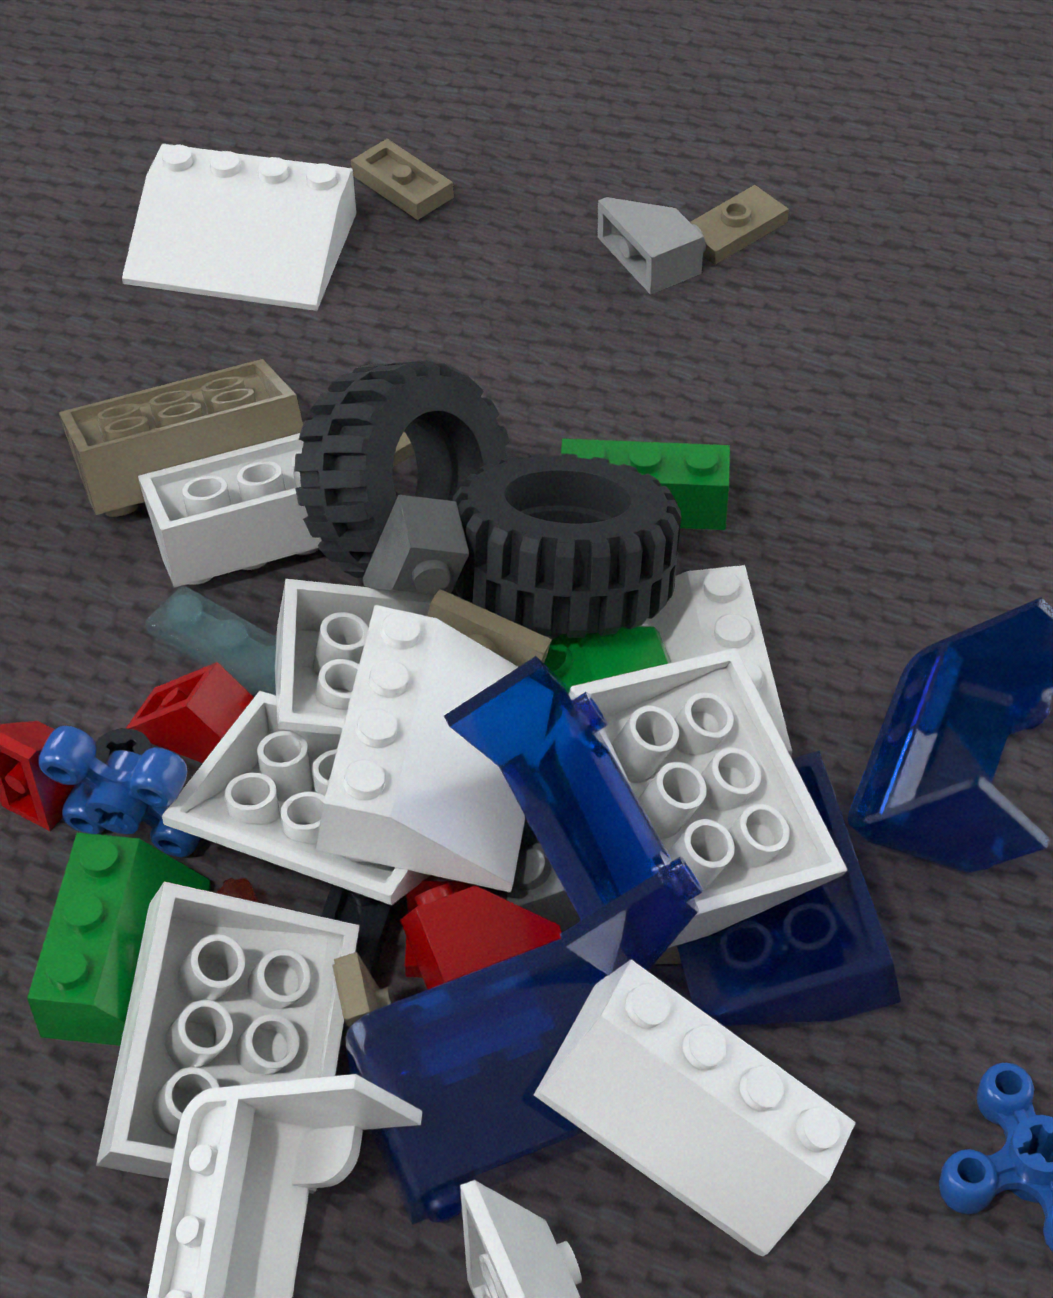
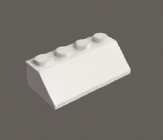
(228, 511)
(695, 1108)

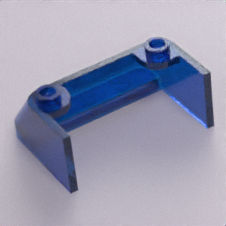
(943, 740)
(583, 815)

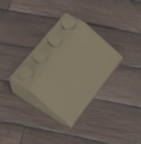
(175, 426)

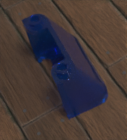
(472, 1067)

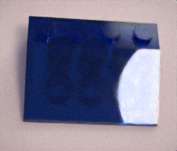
(804, 957)

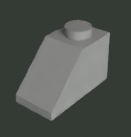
(651, 242)

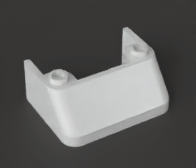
(246, 1179)

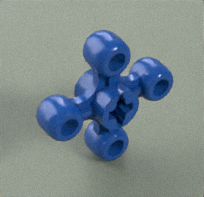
(119, 792)
(1022, 1163)

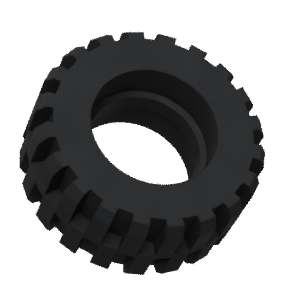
(354, 443)
(568, 543)

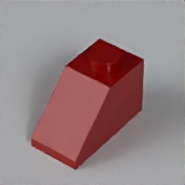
(192, 712)
(22, 783)
(470, 931)

